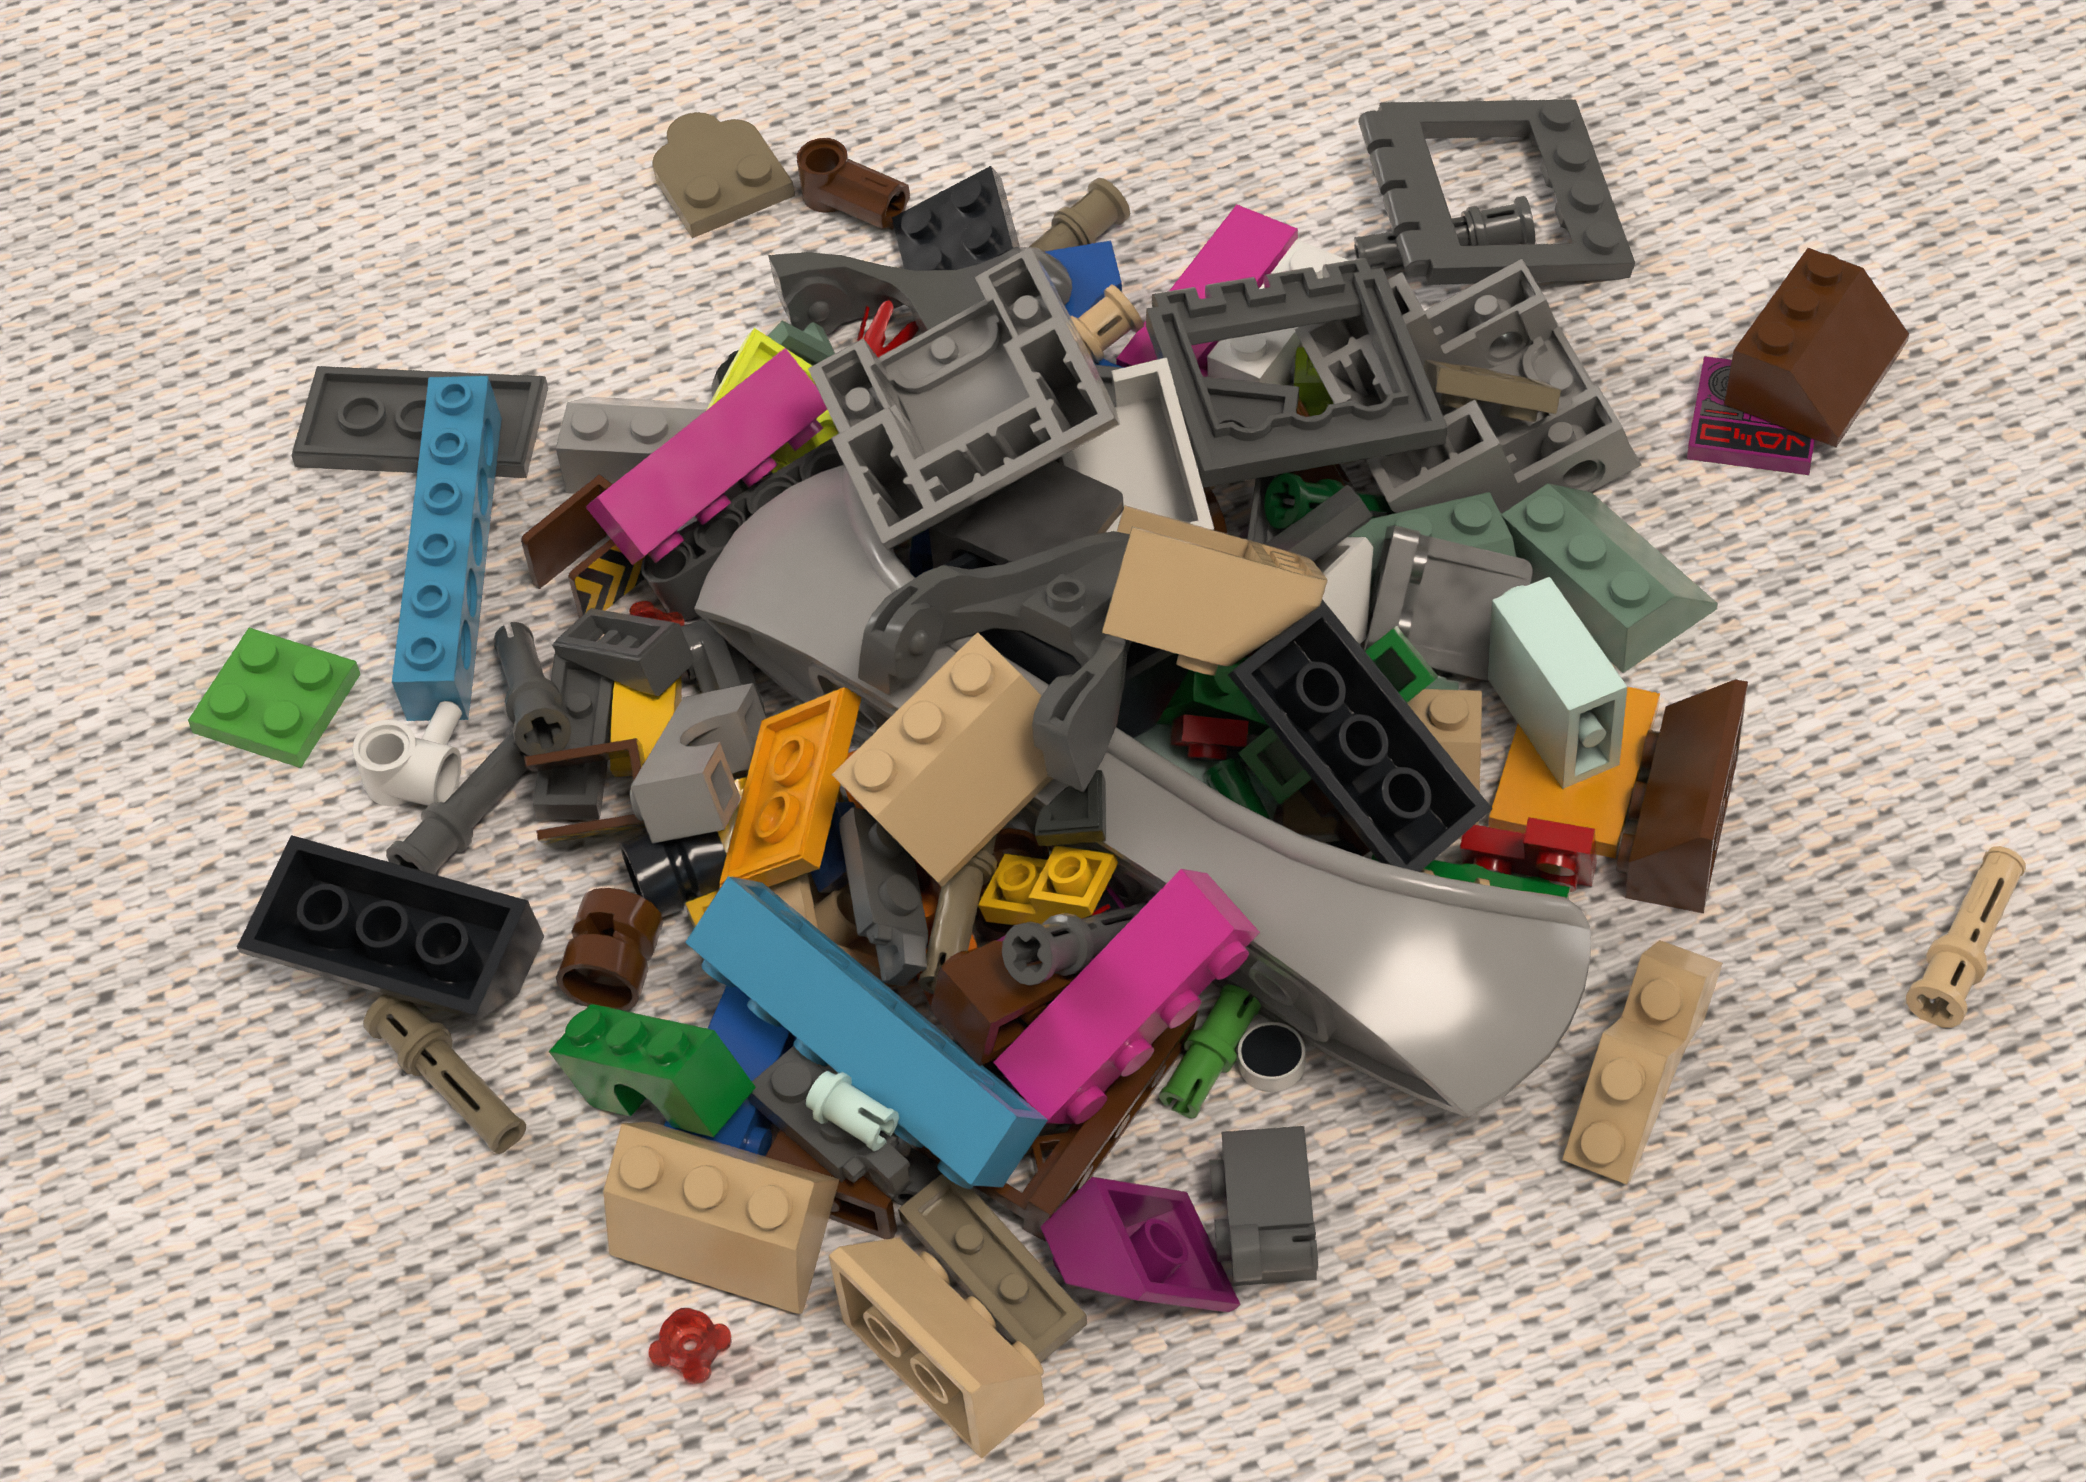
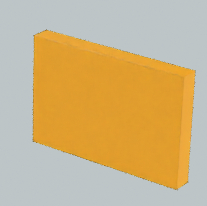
(791, 790)
(1597, 802)

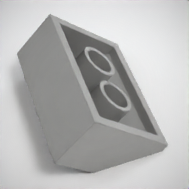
(617, 435)

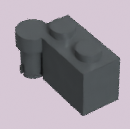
(1268, 1206)

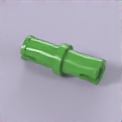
(1210, 1051)

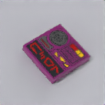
(1737, 438)

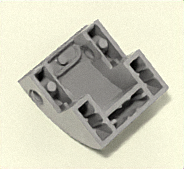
(1495, 327)
(964, 403)

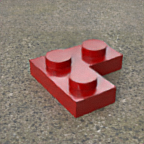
(1546, 850)

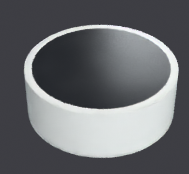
(1271, 1057)

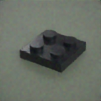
(957, 226)

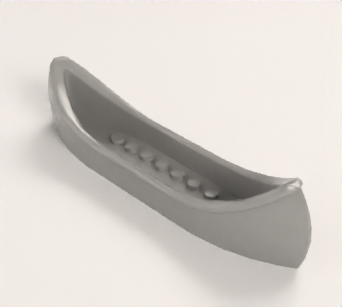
(1371, 962)

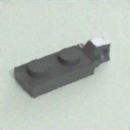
(885, 896)
(782, 1099)

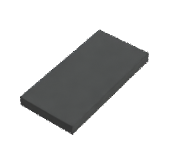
(377, 416)

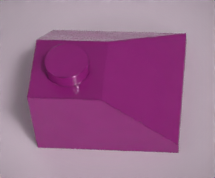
(1138, 1246)

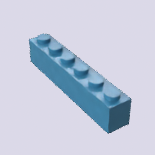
(865, 1031)

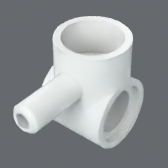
(406, 768)

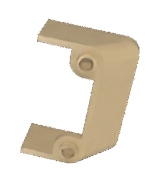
(1206, 591)

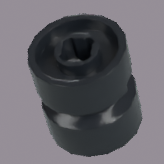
(674, 868)

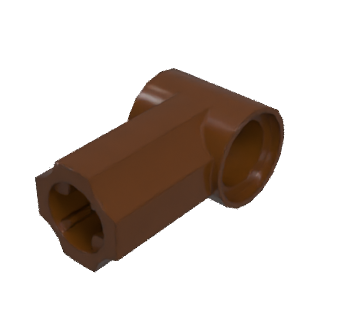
(837, 183)

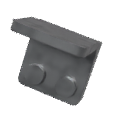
(1028, 517)
(1440, 597)

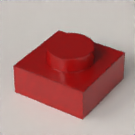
(1208, 736)

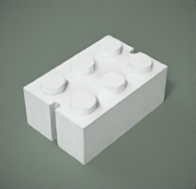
(1149, 450)

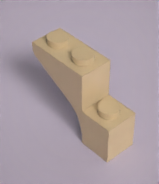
(1640, 1060)

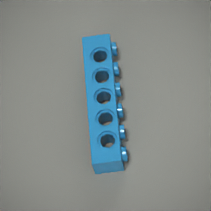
(447, 547)

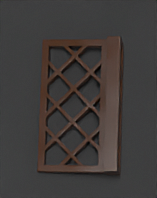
(1085, 1145)

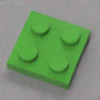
(274, 697)

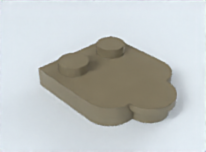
(718, 172)
(1519, 395)

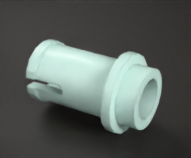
(838, 1101)

